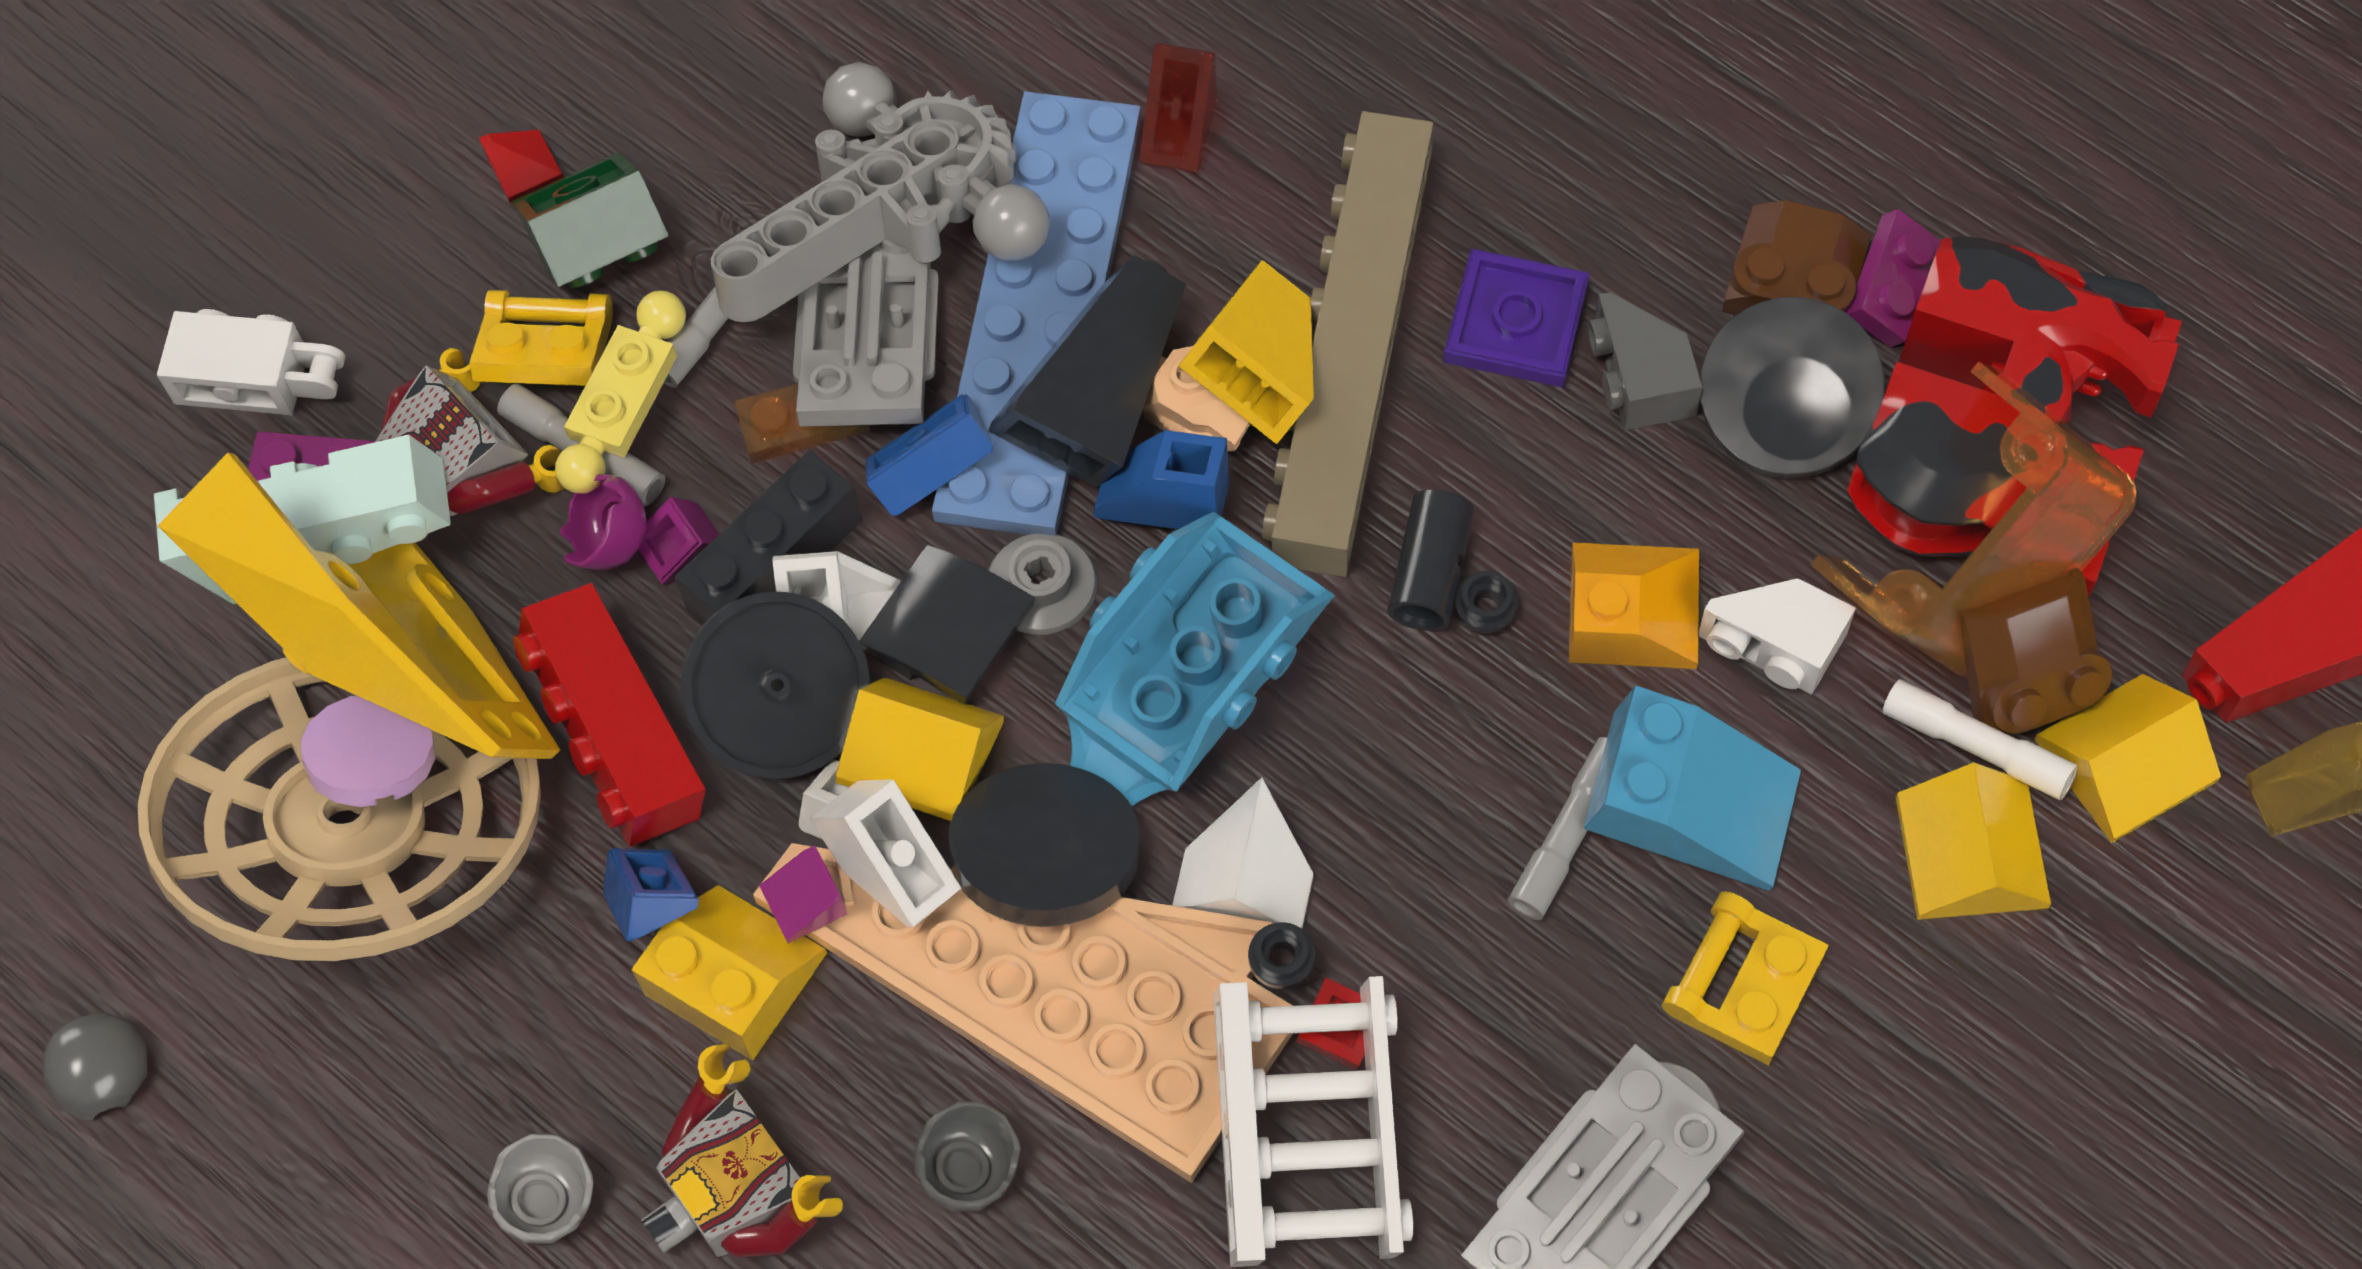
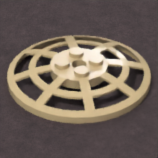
(310, 844)

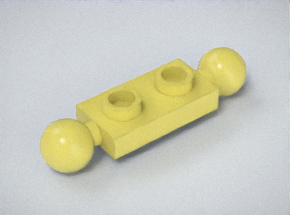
(620, 391)

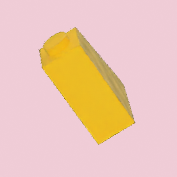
(1259, 353)

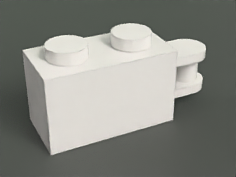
(244, 363)

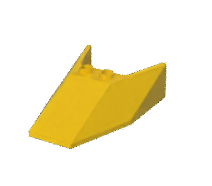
(368, 627)

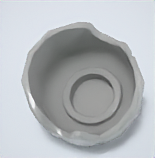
(540, 1188)

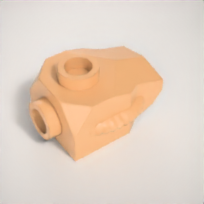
(1186, 406)

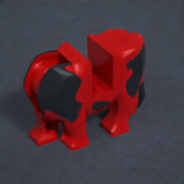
(1932, 456)

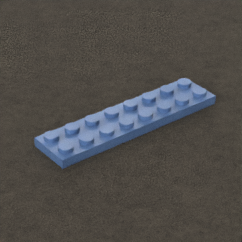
(1080, 166)

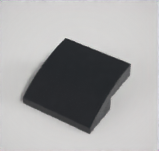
(947, 623)

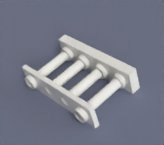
(1253, 1158)

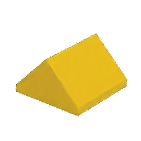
(919, 741)
(2135, 754)
(1972, 844)

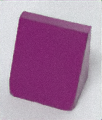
(675, 537)
(803, 895)

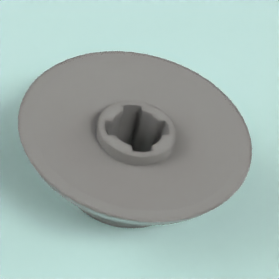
(1059, 599)

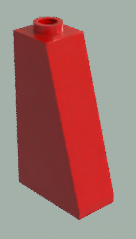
(2288, 642)

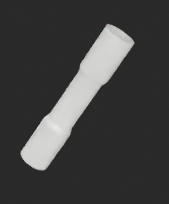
(2016, 757)

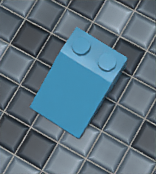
(1692, 789)

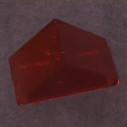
(1178, 107)

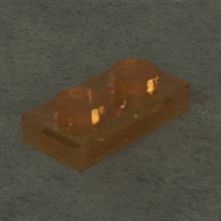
(773, 427)

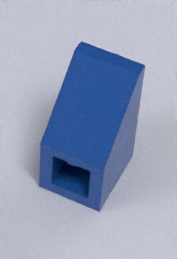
(1167, 481)

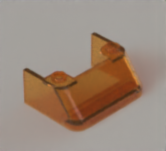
(2056, 525)

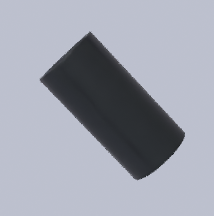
(1430, 560)

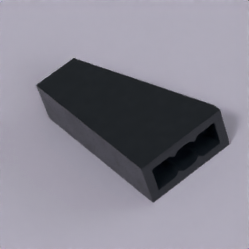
(1095, 379)

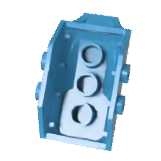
(1183, 654)

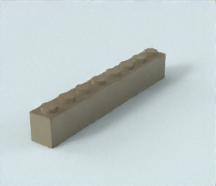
(1352, 342)

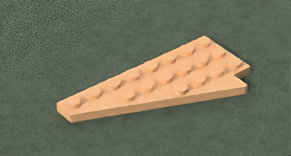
(1090, 1009)

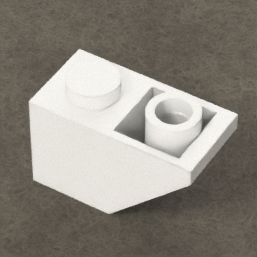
(1781, 629)

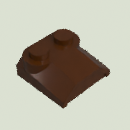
(1796, 254)
(2034, 656)

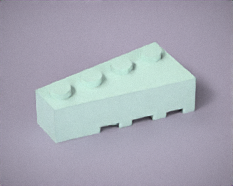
(348, 508)

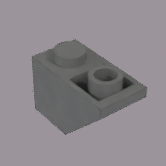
(1647, 364)

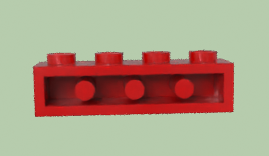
(609, 715)

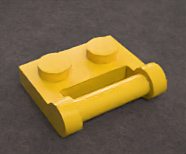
(540, 352)
(1764, 990)

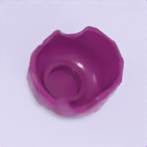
(605, 524)

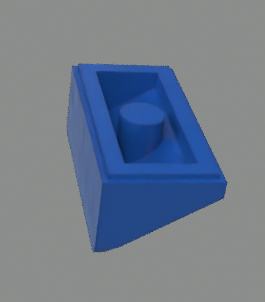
(928, 455)
(646, 890)

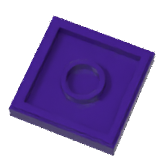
(1516, 317)

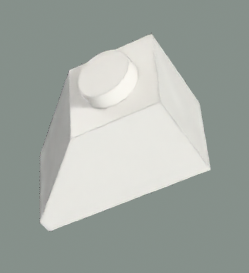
(886, 849)

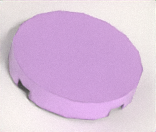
(365, 753)

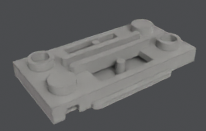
(867, 341)
(1610, 1176)

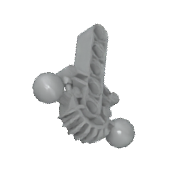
(923, 169)

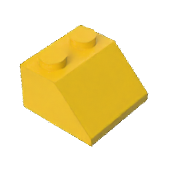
(727, 970)

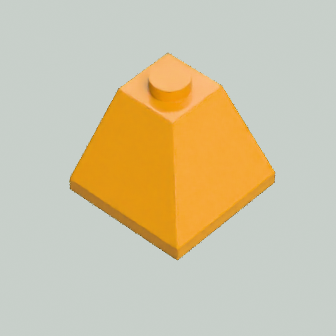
(1634, 605)

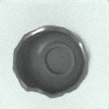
(94, 1064)
(967, 1156)

